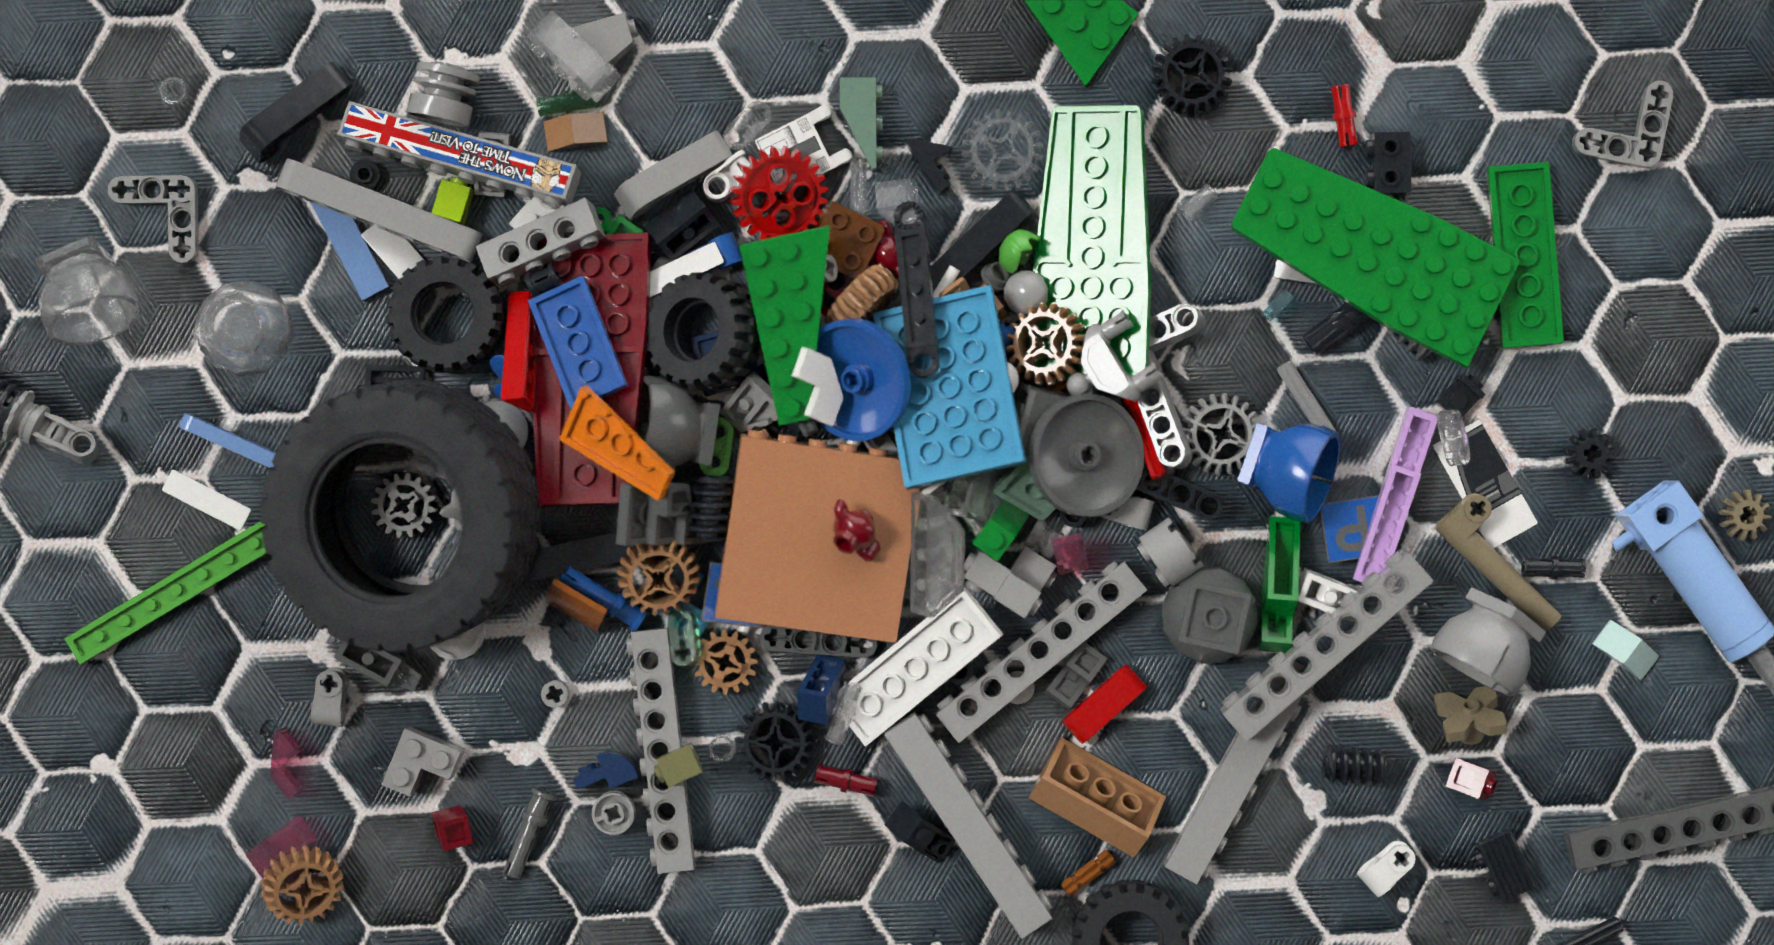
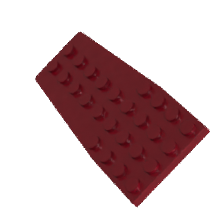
(620, 286)

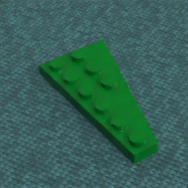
(1084, 29)
(786, 296)

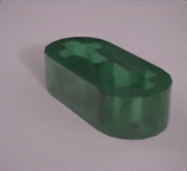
(684, 637)

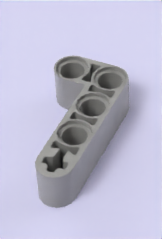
(671, 174)

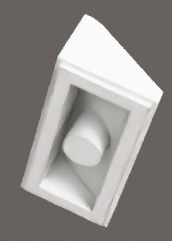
(392, 249)

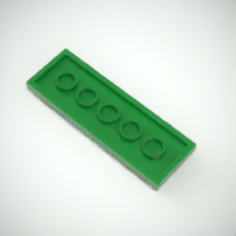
(1525, 229)

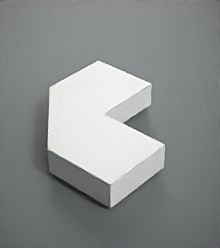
(827, 394)

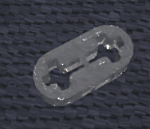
(752, 131)
(1453, 437)

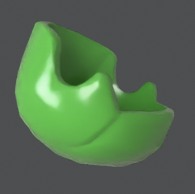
(1017, 249)

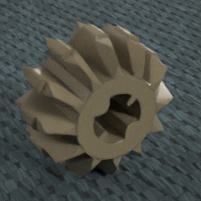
(1753, 520)

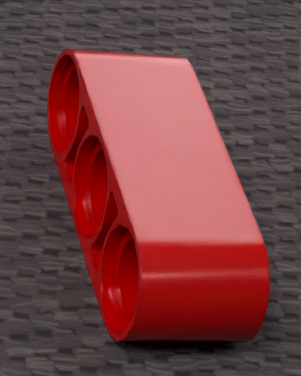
(1104, 703)

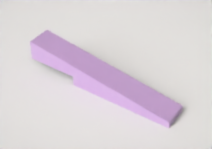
(1396, 491)

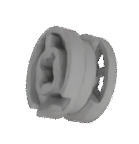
(614, 812)

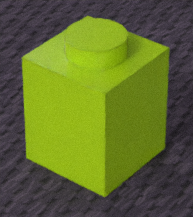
(453, 200)

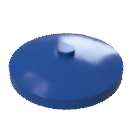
(870, 376)

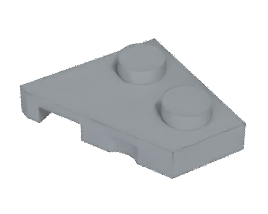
(750, 404)

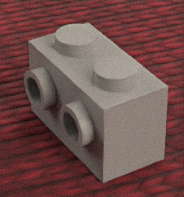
(984, 573)

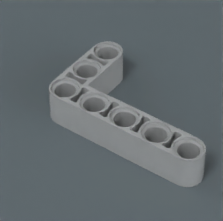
(1165, 407)

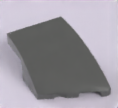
(654, 521)

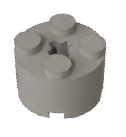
(1169, 552)

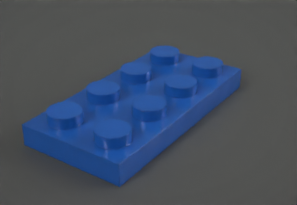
(577, 340)

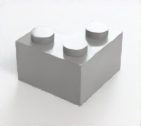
(1025, 582)
(417, 753)

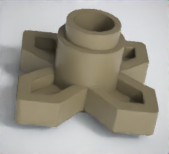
(1470, 717)

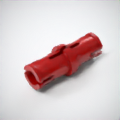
(1344, 115)

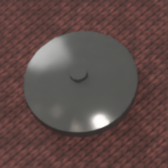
(1086, 455)

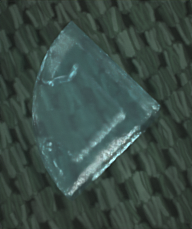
(1277, 305)

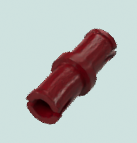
(846, 780)

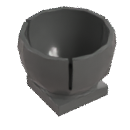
(678, 425)
(1210, 616)

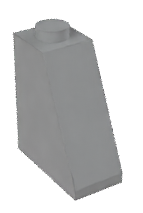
(609, 37)

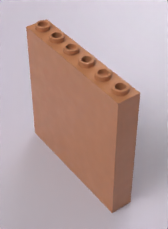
(781, 534)

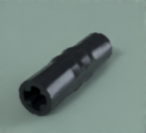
(1333, 327)

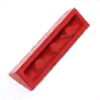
(518, 378)

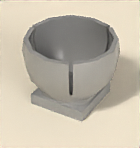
(1489, 643)

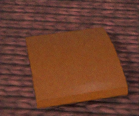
(576, 605)

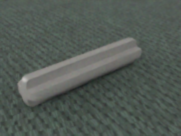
(1303, 395)

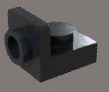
(1461, 394)

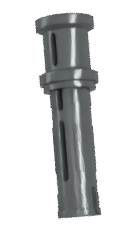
(533, 820)

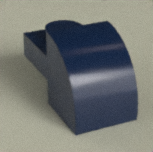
(613, 766)

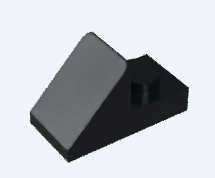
(926, 154)

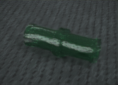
(566, 102)

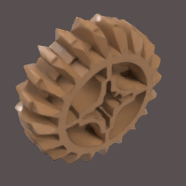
(865, 295)
(1037, 352)
(674, 592)
(289, 875)

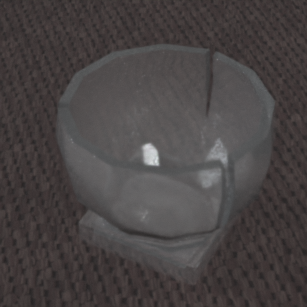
(85, 294)
(244, 328)

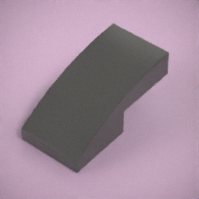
(1075, 675)

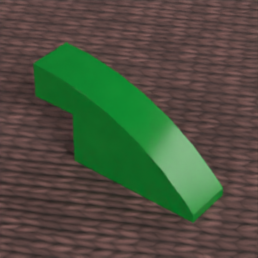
(1279, 585)

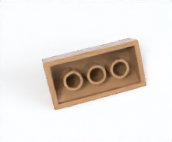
(1098, 797)

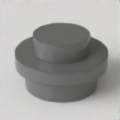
(994, 275)

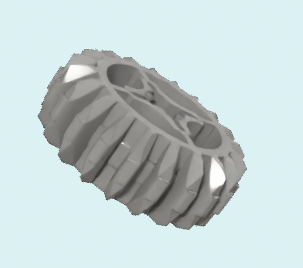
(1195, 423)

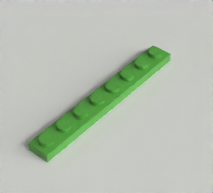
(167, 594)

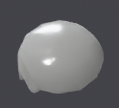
(1025, 290)

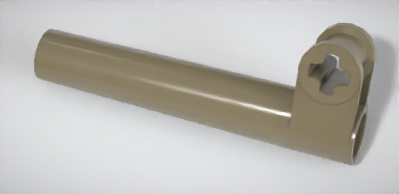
(1460, 531)

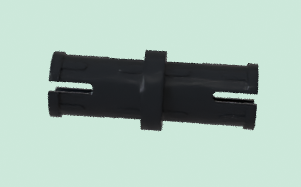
(1553, 567)

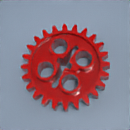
(757, 179)

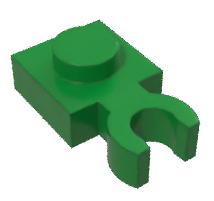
(620, 225)

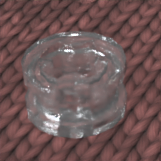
(183, 89)
(727, 755)

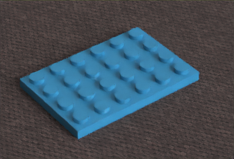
(966, 412)

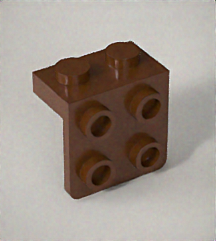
(851, 238)

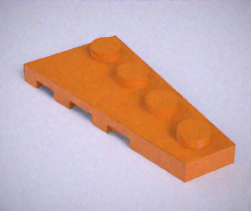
(610, 442)

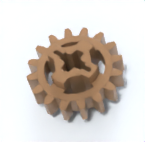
(720, 674)

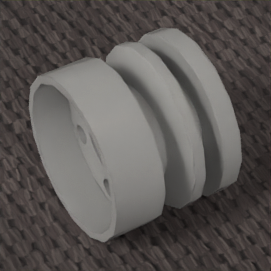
(443, 94)

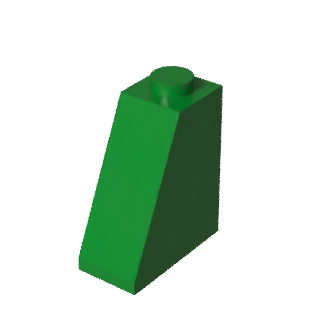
(1000, 529)

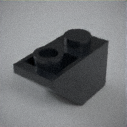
(920, 832)

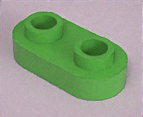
(722, 449)

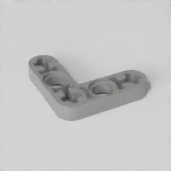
(1632, 144)
(175, 205)

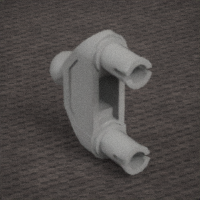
(1105, 368)

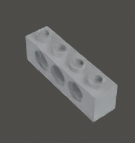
(497, 251)

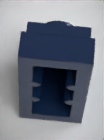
(820, 689)

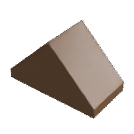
(575, 131)

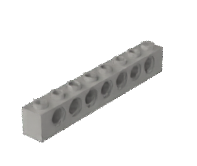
(1413, 582)
(962, 725)
(682, 856)

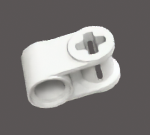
(725, 174)
(1384, 870)

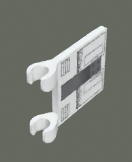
(804, 137)

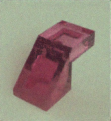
(1069, 553)
(284, 751)
(294, 834)

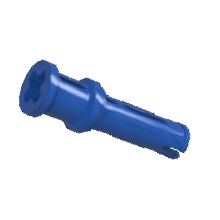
(615, 603)

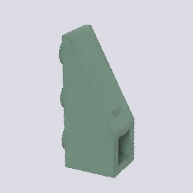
(859, 110)

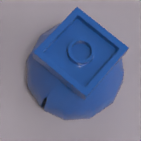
(1283, 466)

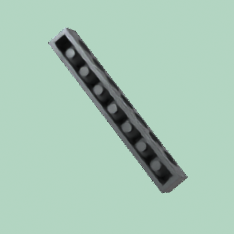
(1581, 840)

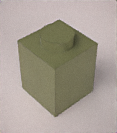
(678, 765)

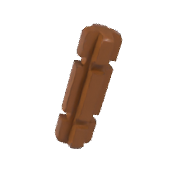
(1088, 872)

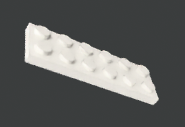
(920, 664)

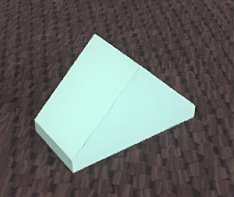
(1626, 649)

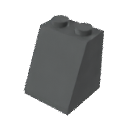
(1031, 404)

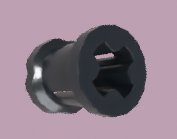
(543, 280)

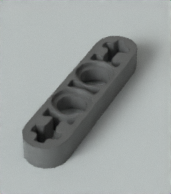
(818, 644)

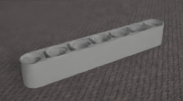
(378, 209)

